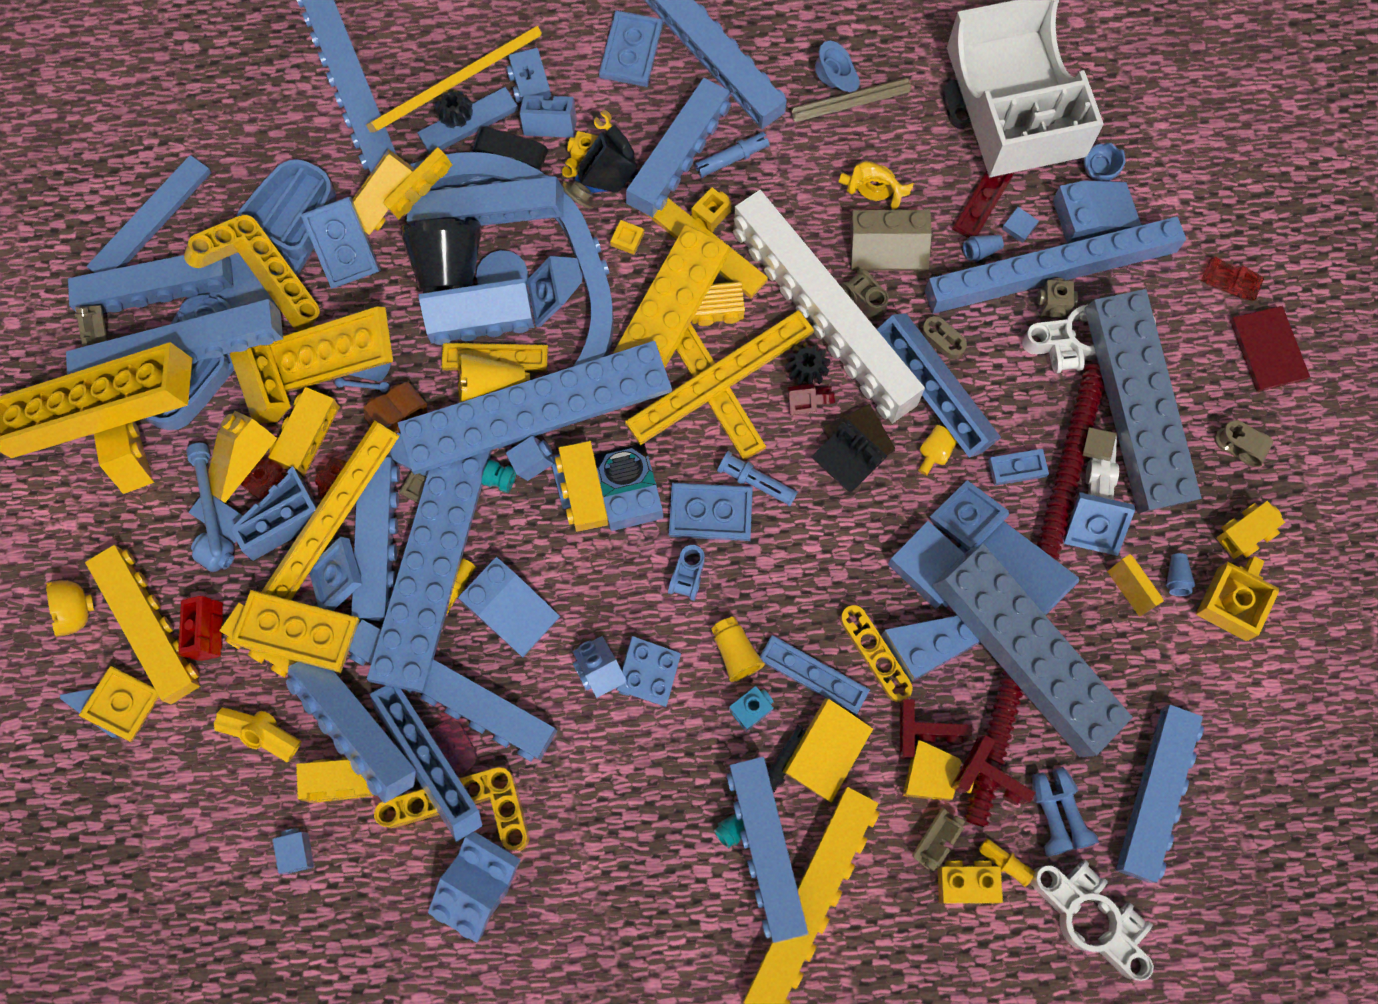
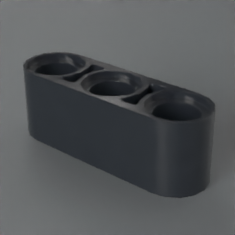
(511, 146)

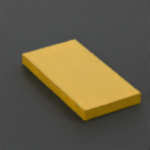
(295, 631)

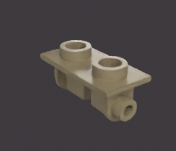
(91, 324)
(943, 829)

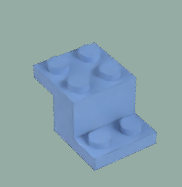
(473, 886)

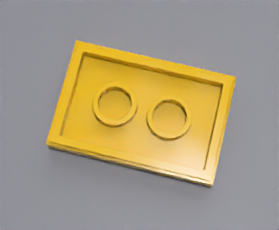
(828, 750)

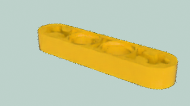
(879, 651)

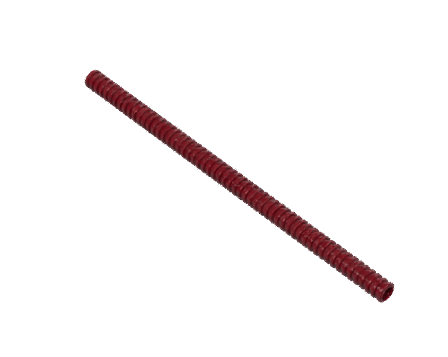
(1051, 538)

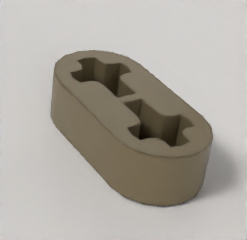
(941, 339)

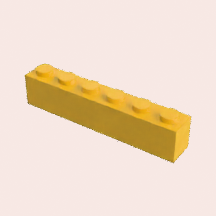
(143, 624)

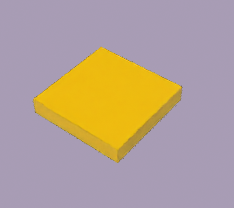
(1135, 585)
(120, 704)

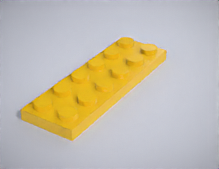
(676, 293)
(333, 349)

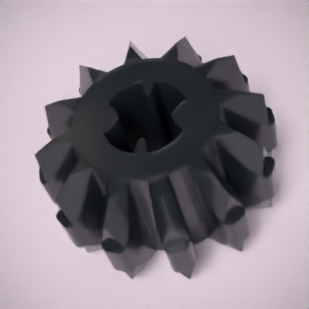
(811, 355)

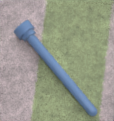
(198, 456)

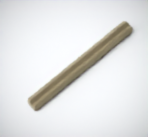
(850, 99)

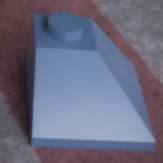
(552, 286)

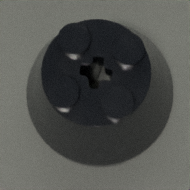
(442, 253)

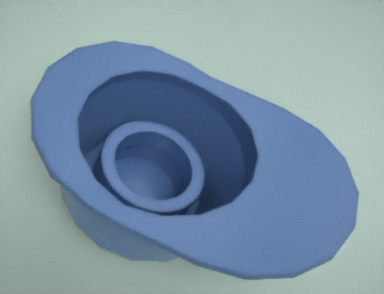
(836, 68)

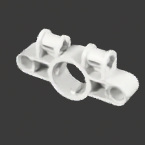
(1060, 342)
(1125, 925)

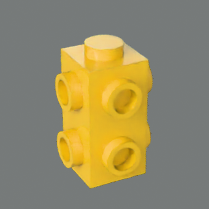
(1258, 524)

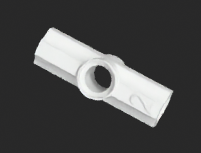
(1102, 476)

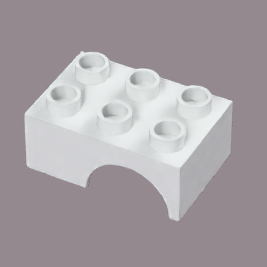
(1017, 88)

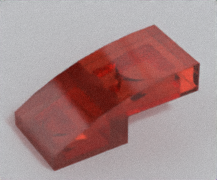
(1235, 281)

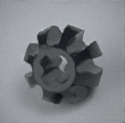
(454, 109)

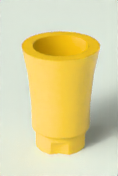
(736, 649)

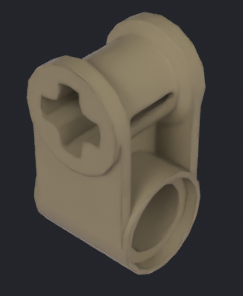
(863, 290)
(1245, 443)

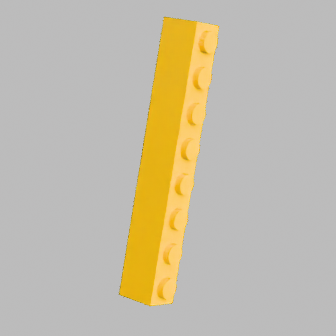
(817, 891)

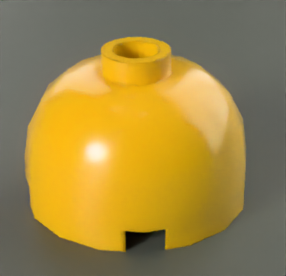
(68, 606)

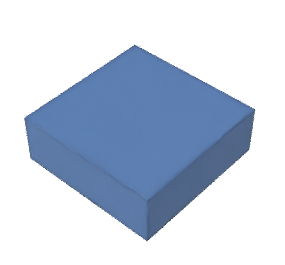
(1020, 225)

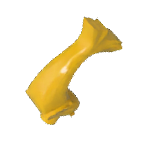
(869, 171)

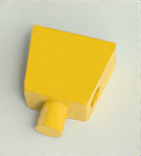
(931, 773)

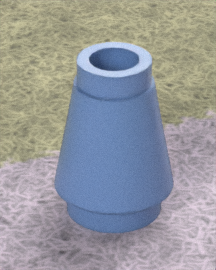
(982, 246)
(1180, 576)

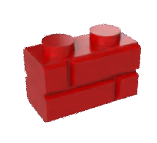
(200, 628)

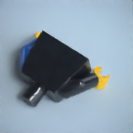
(607, 162)

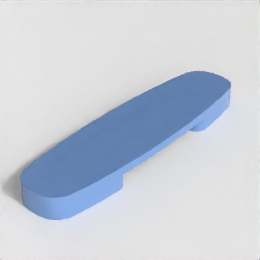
(277, 208)

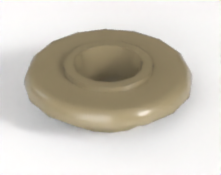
(579, 193)

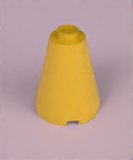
(483, 376)

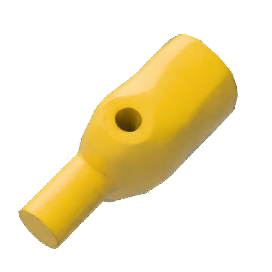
(936, 448)

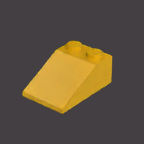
(236, 452)

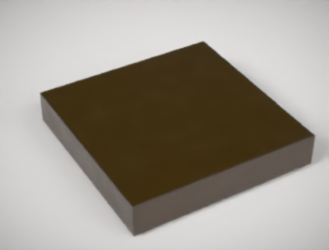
(868, 423)

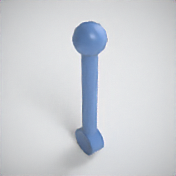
(383, 387)

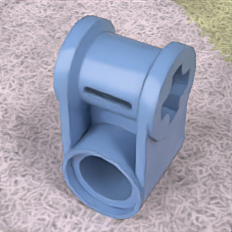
(687, 577)

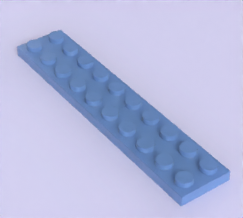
(534, 407)
(427, 575)

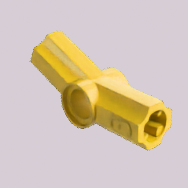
(257, 732)

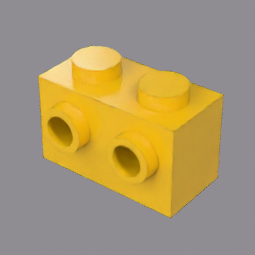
(969, 884)

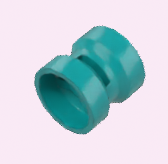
(498, 476)

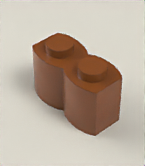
(396, 406)

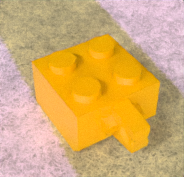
(1239, 599)

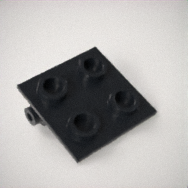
(849, 456)

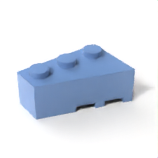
(276, 517)
(928, 644)

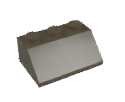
(890, 240)

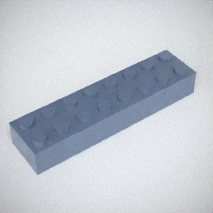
(1142, 401)
(1032, 651)

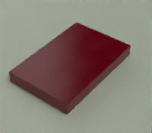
(1269, 348)

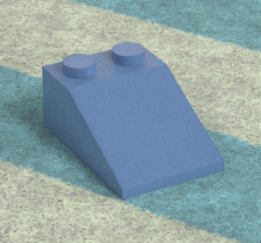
(1094, 209)
(509, 607)

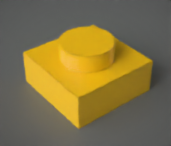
(627, 237)

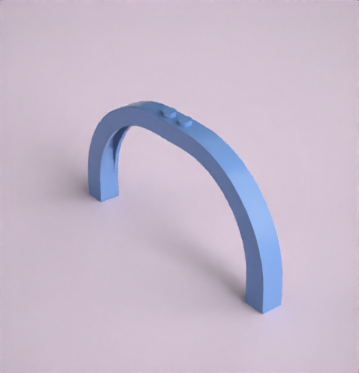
(486, 168)

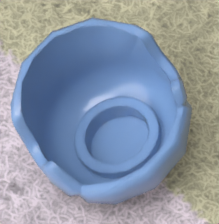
(1104, 162)

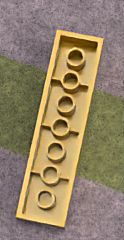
(94, 399)

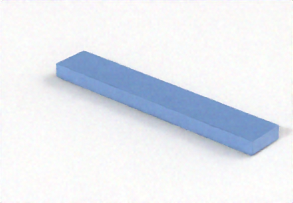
(151, 216)

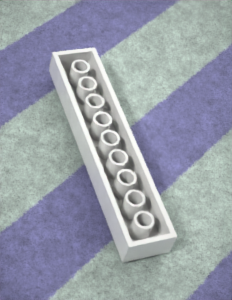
(827, 307)

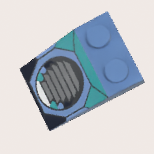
(628, 487)

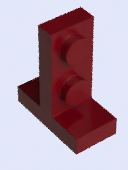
(926, 731)
(989, 775)

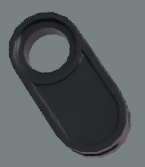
(954, 102)

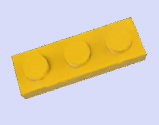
(418, 183)

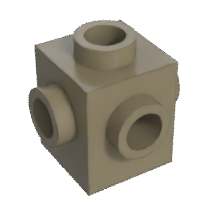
(1057, 298)

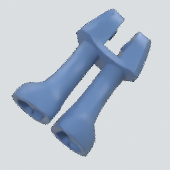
(1066, 788)

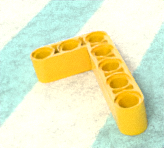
(260, 264)
(487, 792)

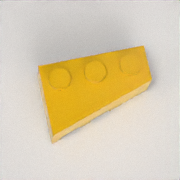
(123, 457)
(329, 781)

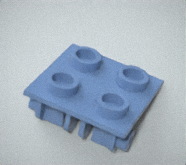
(649, 671)

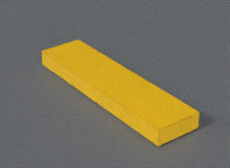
(531, 357)

